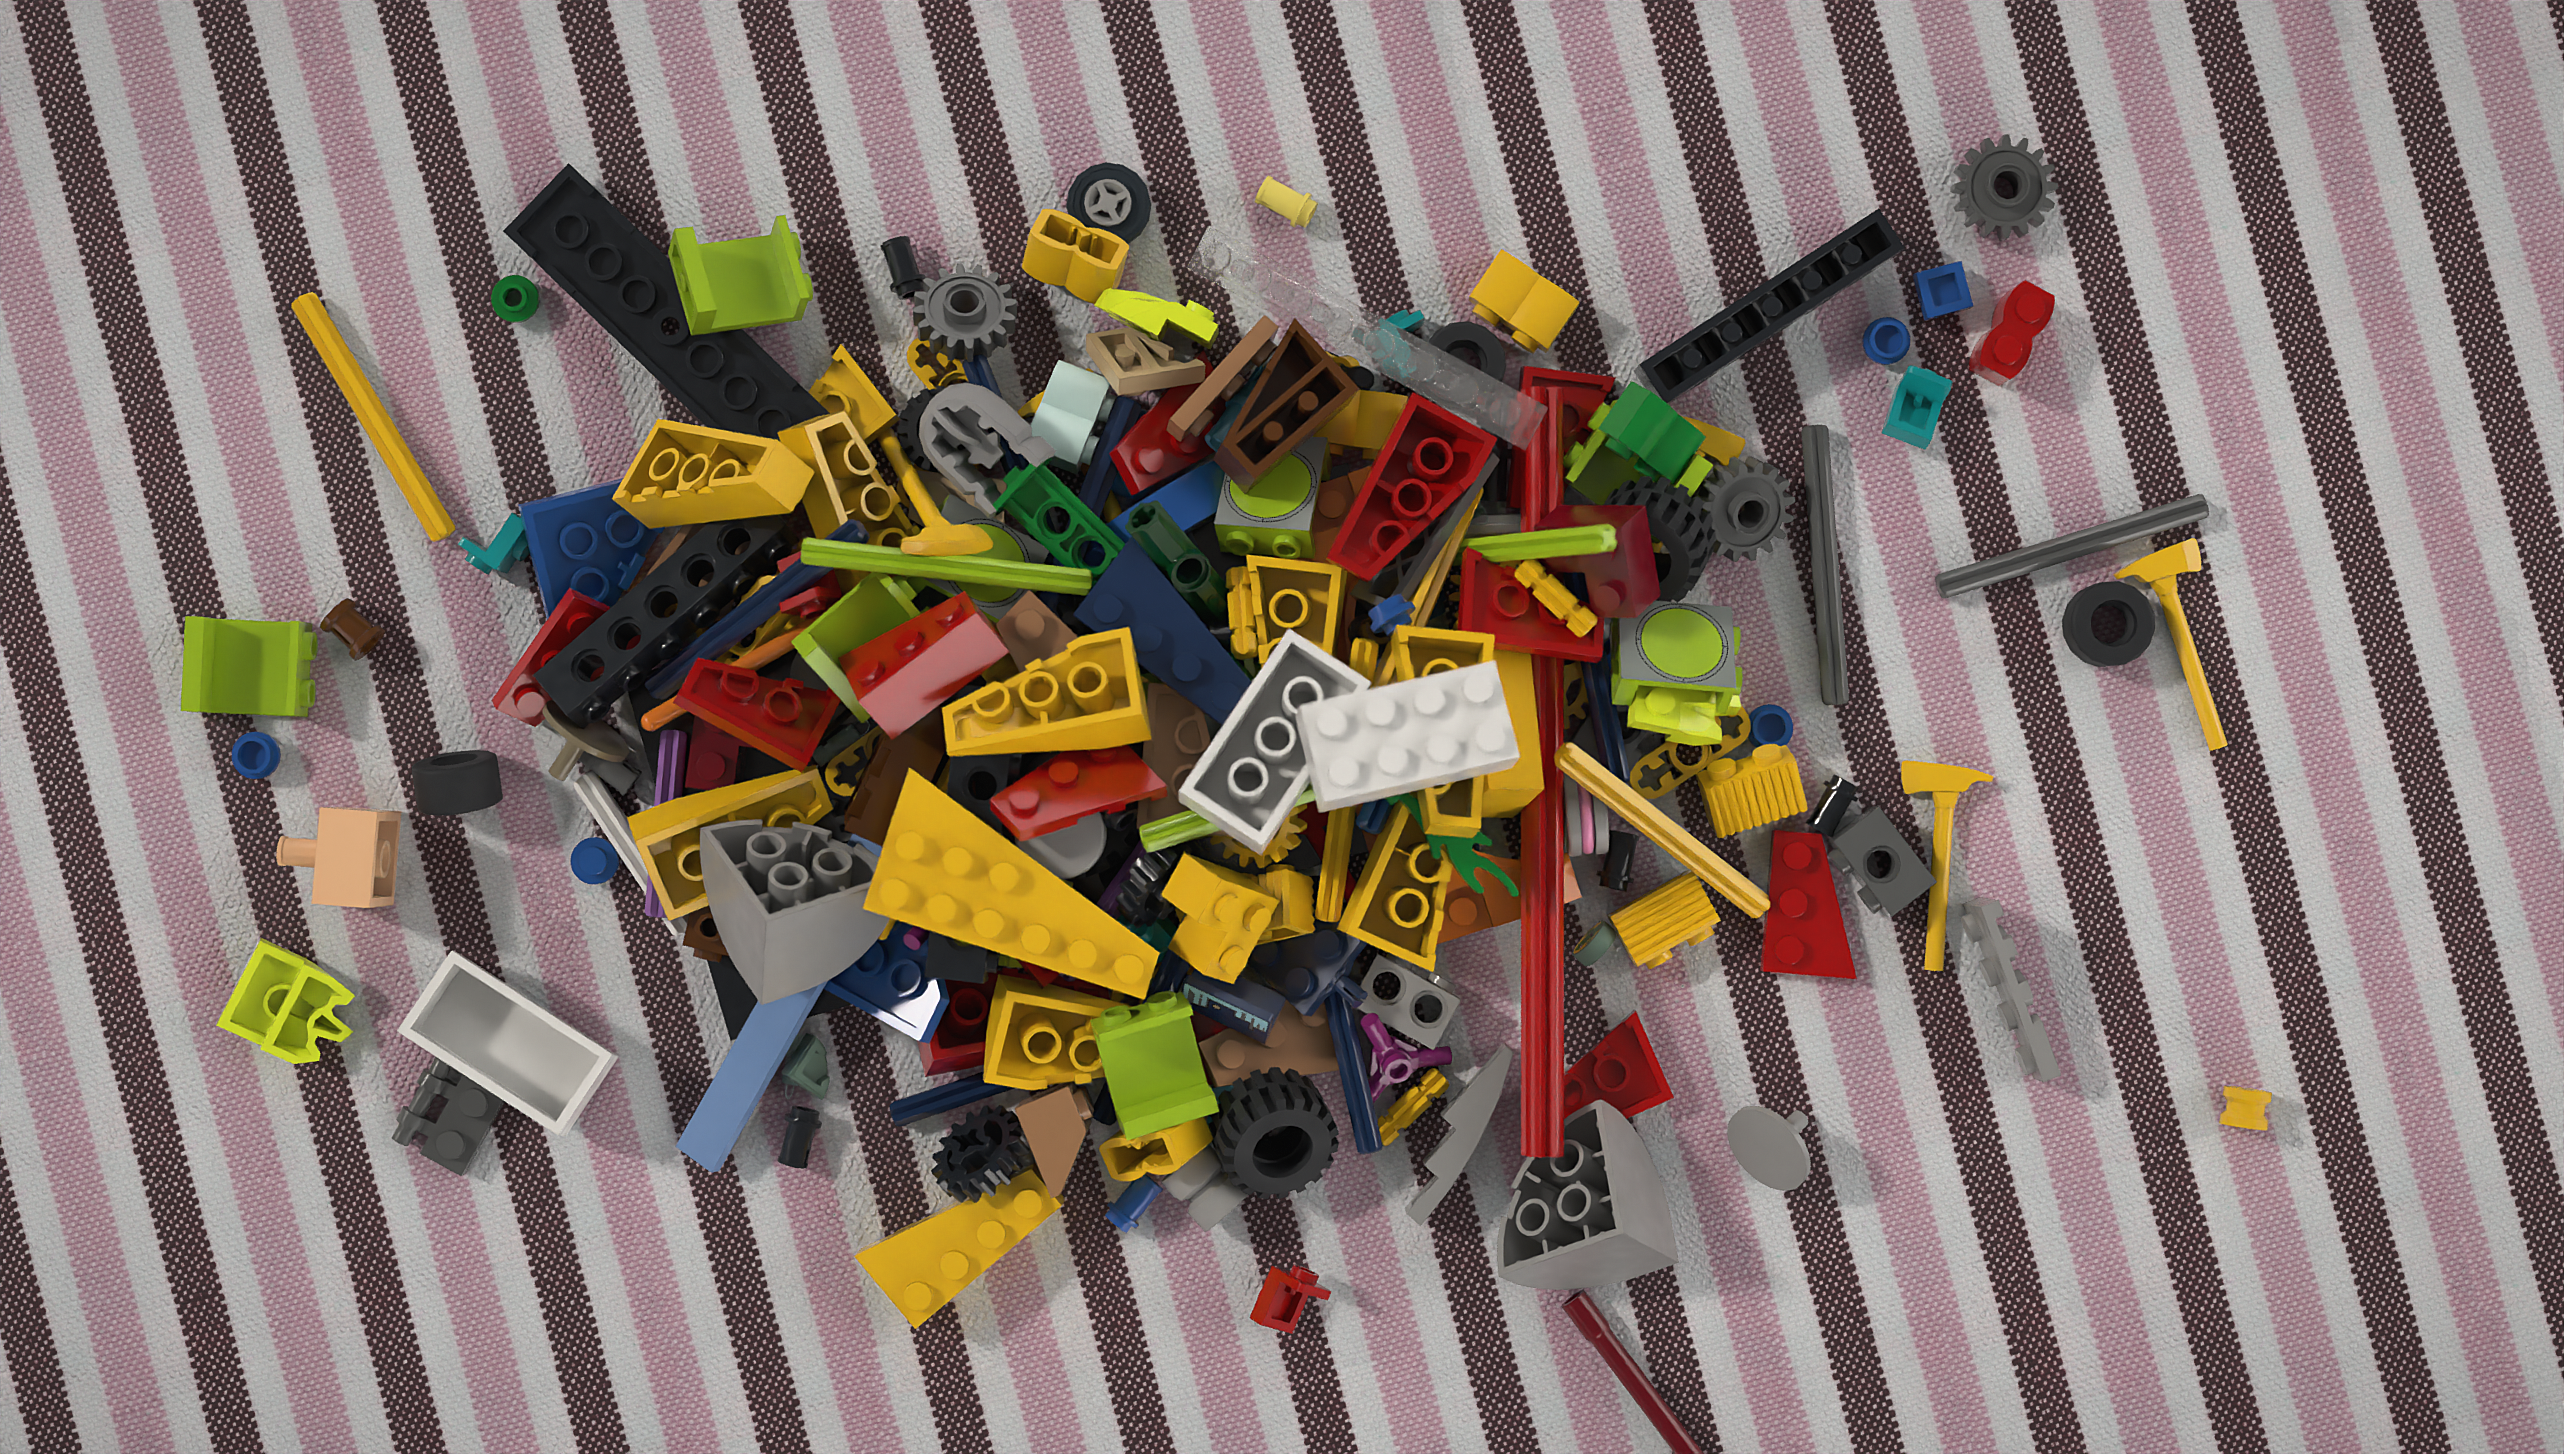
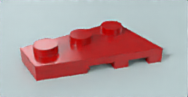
(521, 693)
(764, 712)
(1074, 787)
(1618, 1071)

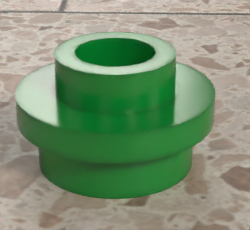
(528, 304)

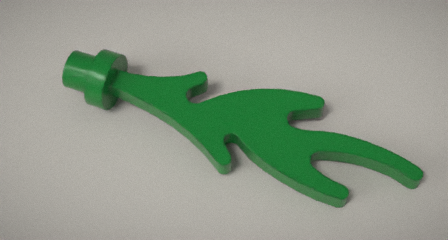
(1458, 849)

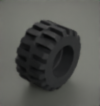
(1678, 525)
(1285, 1160)

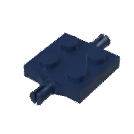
(1311, 966)

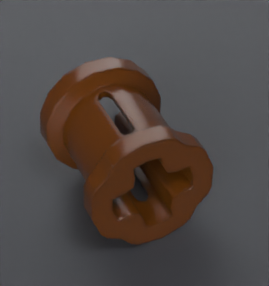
(352, 629)

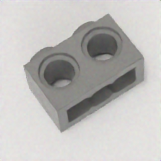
(1399, 1009)

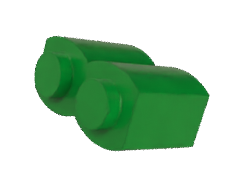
(1650, 433)

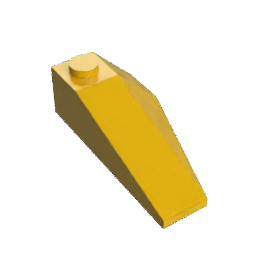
(1069, 702)
(671, 831)
(1041, 1035)

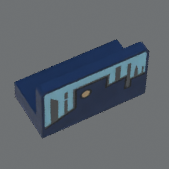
(1239, 1005)

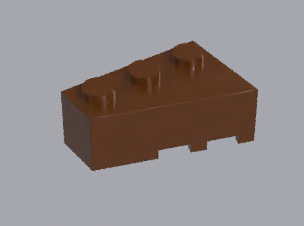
(1286, 407)
(881, 782)

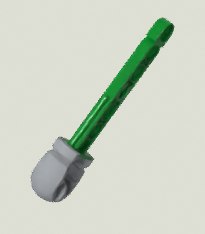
(960, 417)

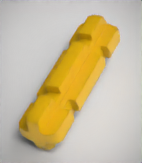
(1555, 597)
(1241, 616)
(1411, 1105)

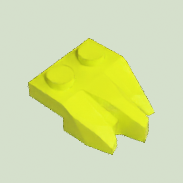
(1155, 315)
(1680, 714)
(285, 1004)

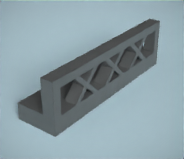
(1412, 563)

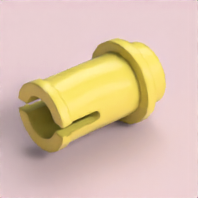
(1286, 202)

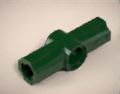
(1167, 548)

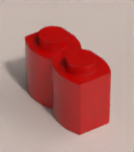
(2015, 321)

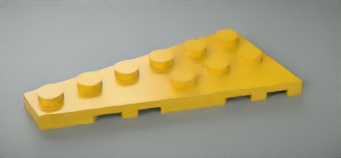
(974, 885)

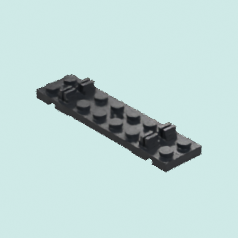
(633, 292)

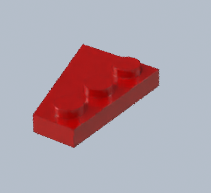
(1581, 399)
(1150, 451)
(1501, 605)
(1804, 919)

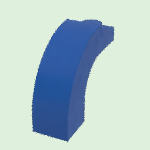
(1188, 500)

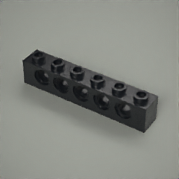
(1770, 308)
(642, 611)
(946, 955)

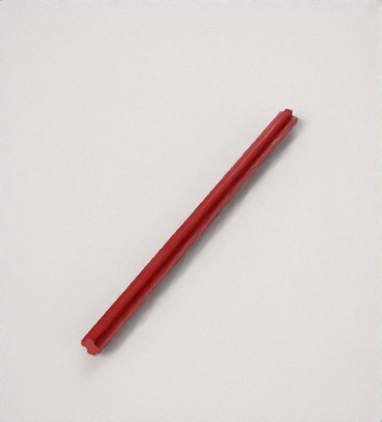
(1543, 833)

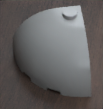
(788, 903)
(1589, 1213)

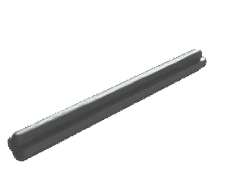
(2072, 546)
(1825, 564)

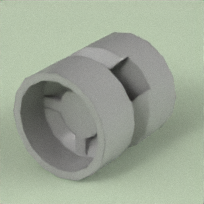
(1205, 1187)

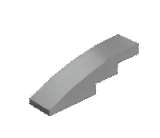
(1469, 1116)

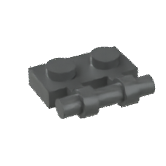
(461, 1126)

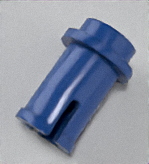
(1133, 1202)

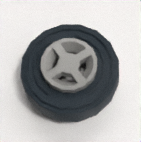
(1101, 190)

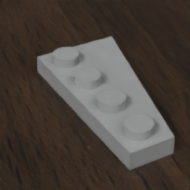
(1999, 950)

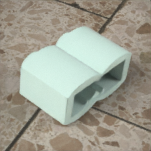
(1070, 414)

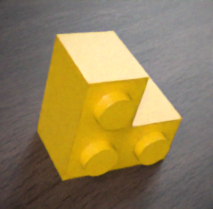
(1221, 917)

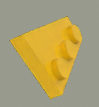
(850, 390)

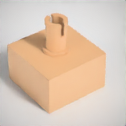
(350, 857)

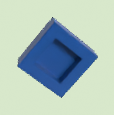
(1942, 290)

